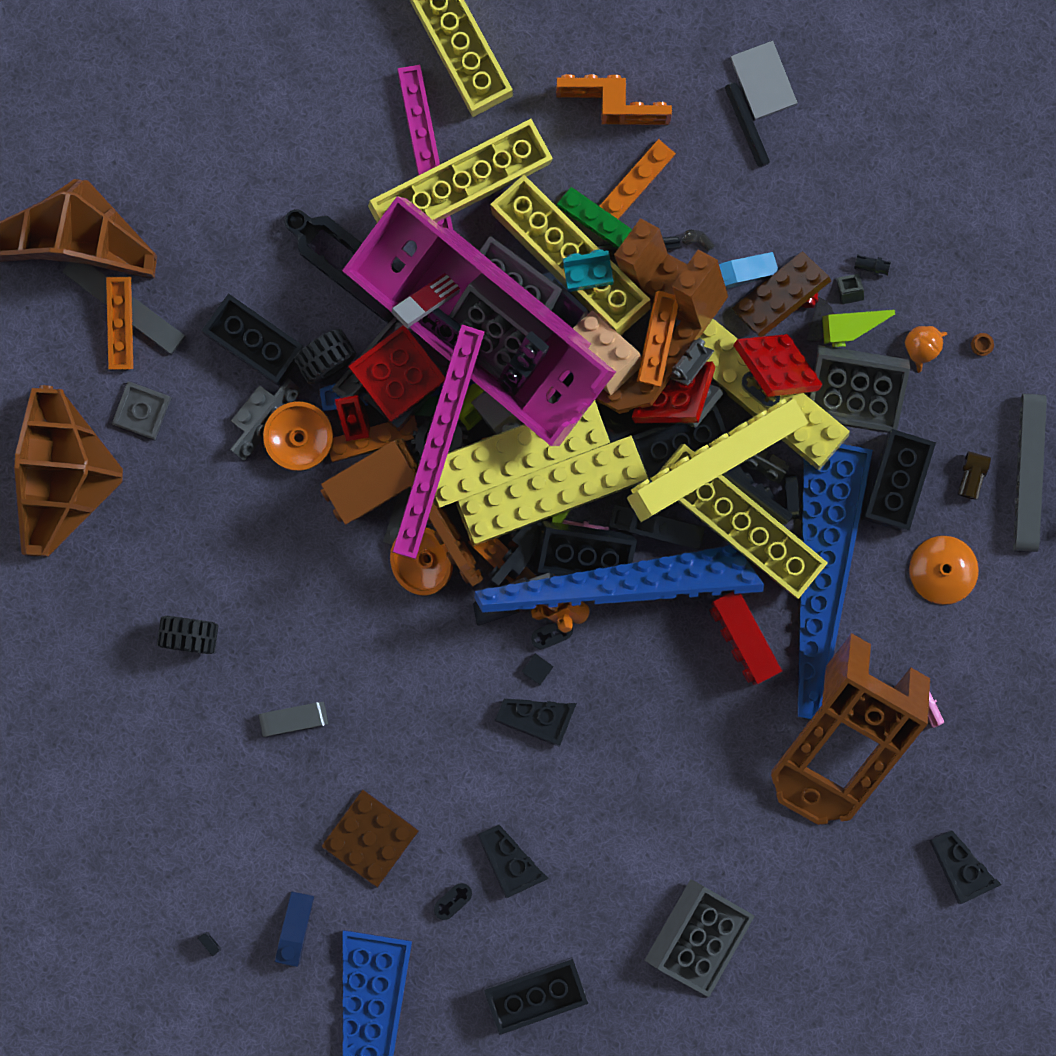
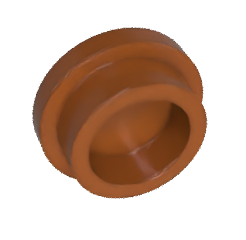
(982, 344)

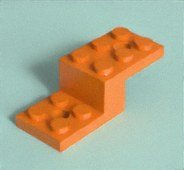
(613, 100)

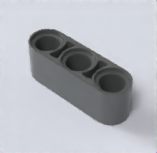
(293, 719)

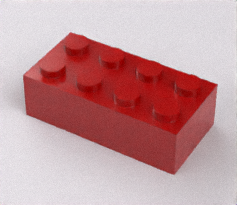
(746, 638)

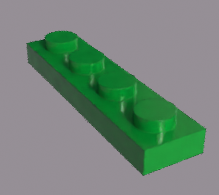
(594, 217)

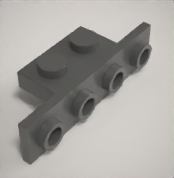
(255, 413)

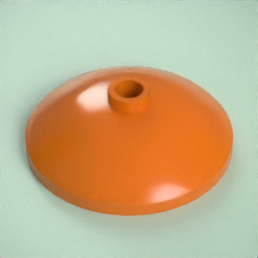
(292, 420)
(420, 574)
(929, 577)

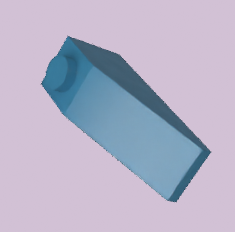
(748, 269)

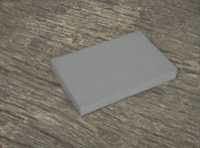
(763, 80)

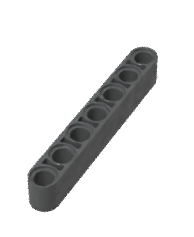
(1030, 477)

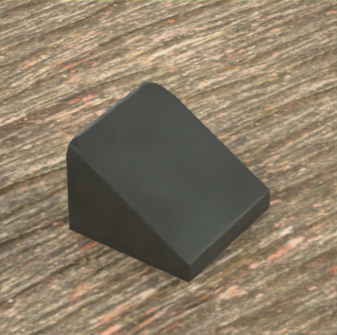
(850, 289)

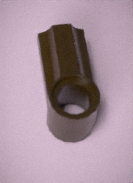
(974, 472)

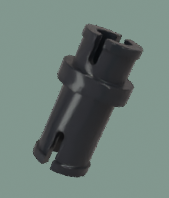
(874, 265)

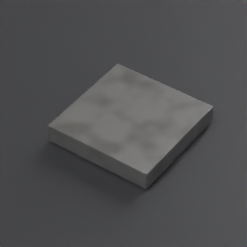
(141, 410)

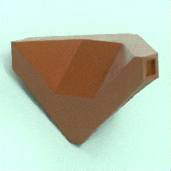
(76, 228)
(58, 472)

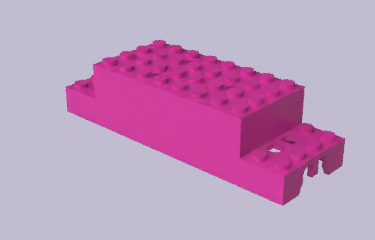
(447, 252)

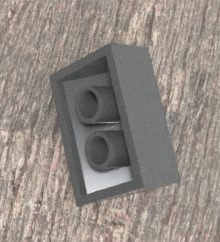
(495, 415)

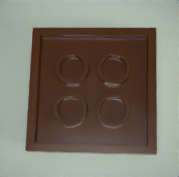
(370, 838)

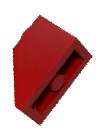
(353, 417)

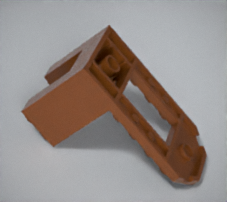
(699, 297)
(379, 480)
(867, 705)

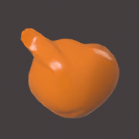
(924, 344)

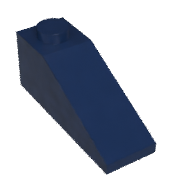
(294, 929)

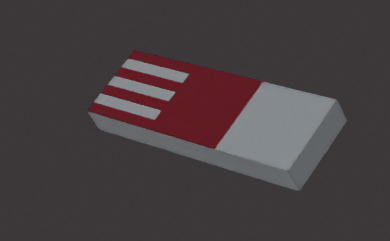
(425, 300)

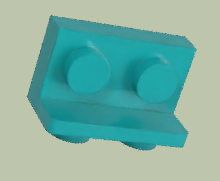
(588, 270)

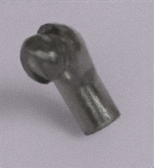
(695, 236)

